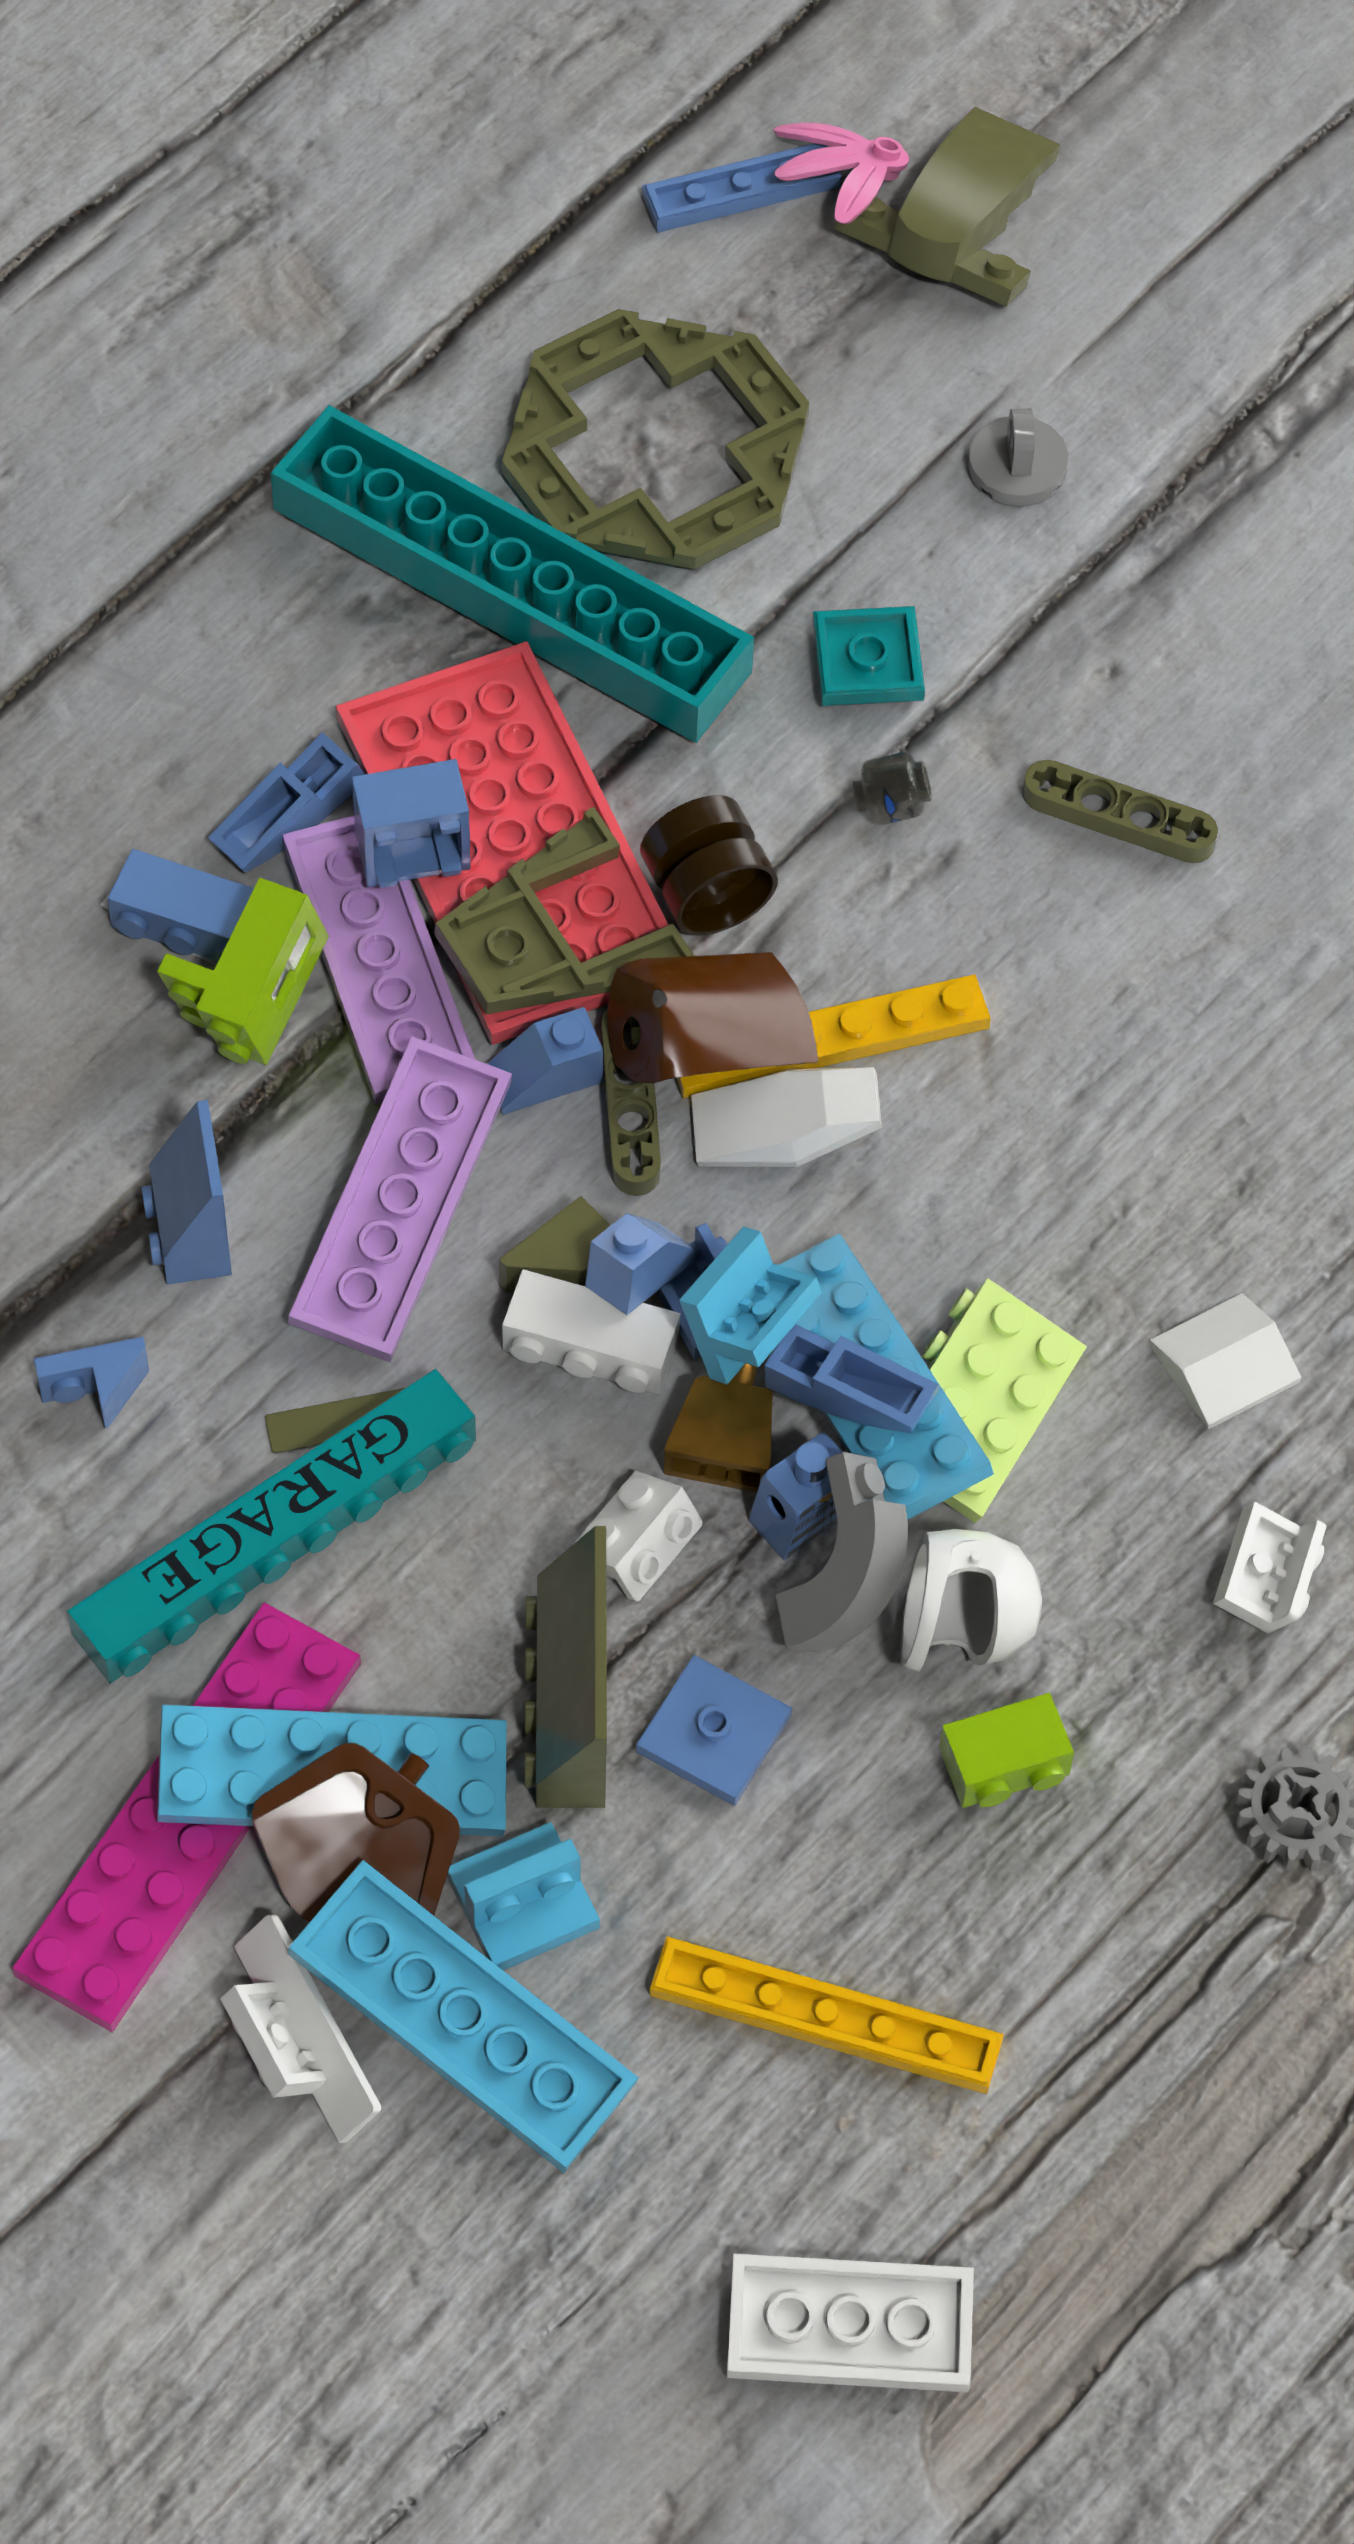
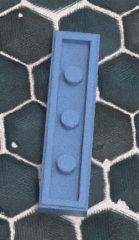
(730, 190)

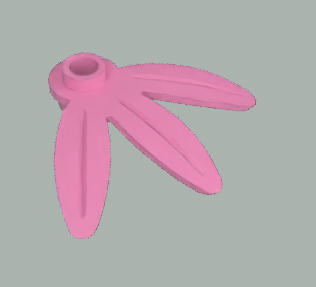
(871, 161)

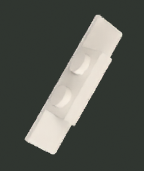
(295, 2033)

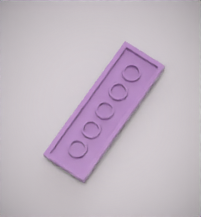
(374, 954)
(400, 1199)

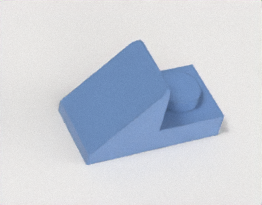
(108, 1369)

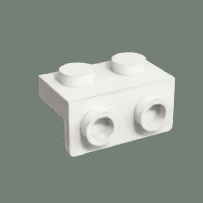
(645, 1531)
(1269, 1568)

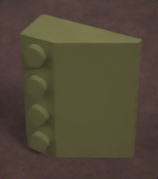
(569, 1678)

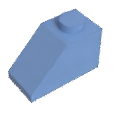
(551, 1060)
(635, 1261)

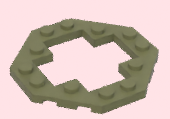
(633, 523)

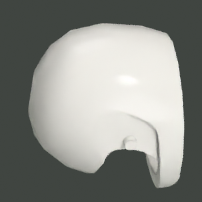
(969, 1594)

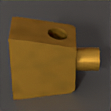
(723, 1433)

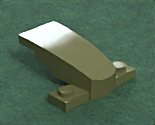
(962, 205)

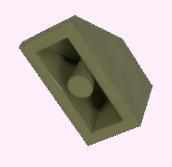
(556, 1248)

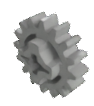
(1295, 1832)

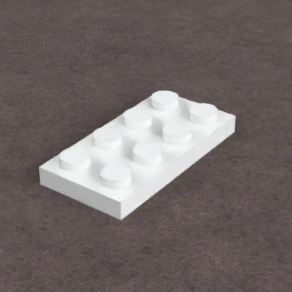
(850, 2323)

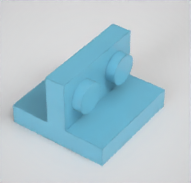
(744, 1305)
(524, 1896)

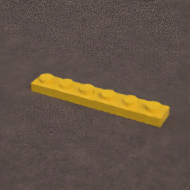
(875, 1028)

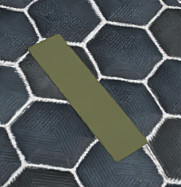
(319, 1422)

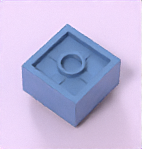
(411, 823)

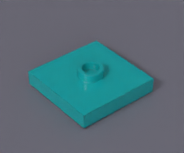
(868, 655)

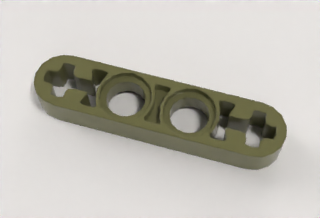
(1123, 803)
(625, 1099)

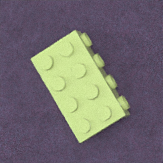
(1001, 1375)

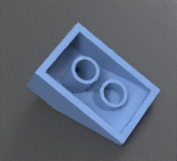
(188, 1203)

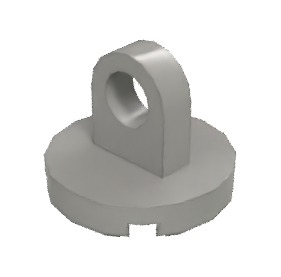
(1018, 459)

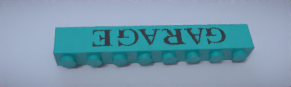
(272, 1527)

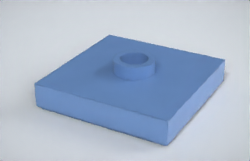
(714, 1730)

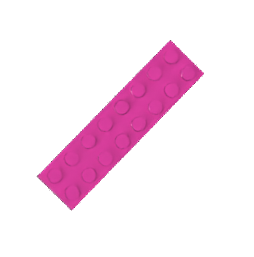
(154, 1874)

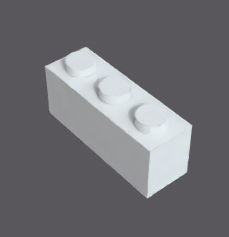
(588, 1335)

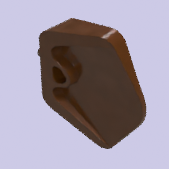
(351, 1811)

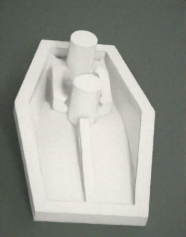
(785, 1117)

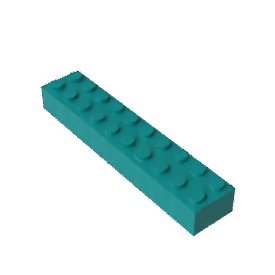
(513, 573)

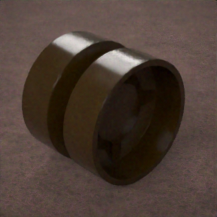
(708, 865)

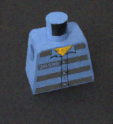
(803, 1491)

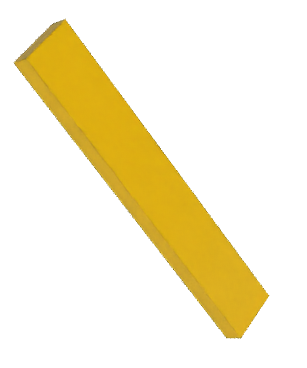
(826, 2015)

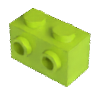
(1006, 1751)

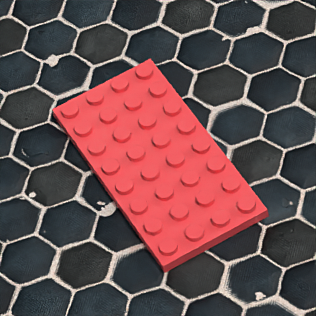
(520, 788)

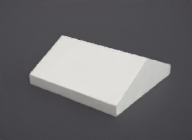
(1227, 1360)

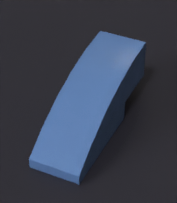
(286, 803)
(848, 1381)

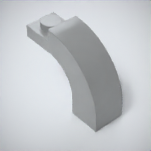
(861, 1568)

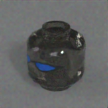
(893, 788)

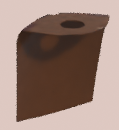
(716, 1016)

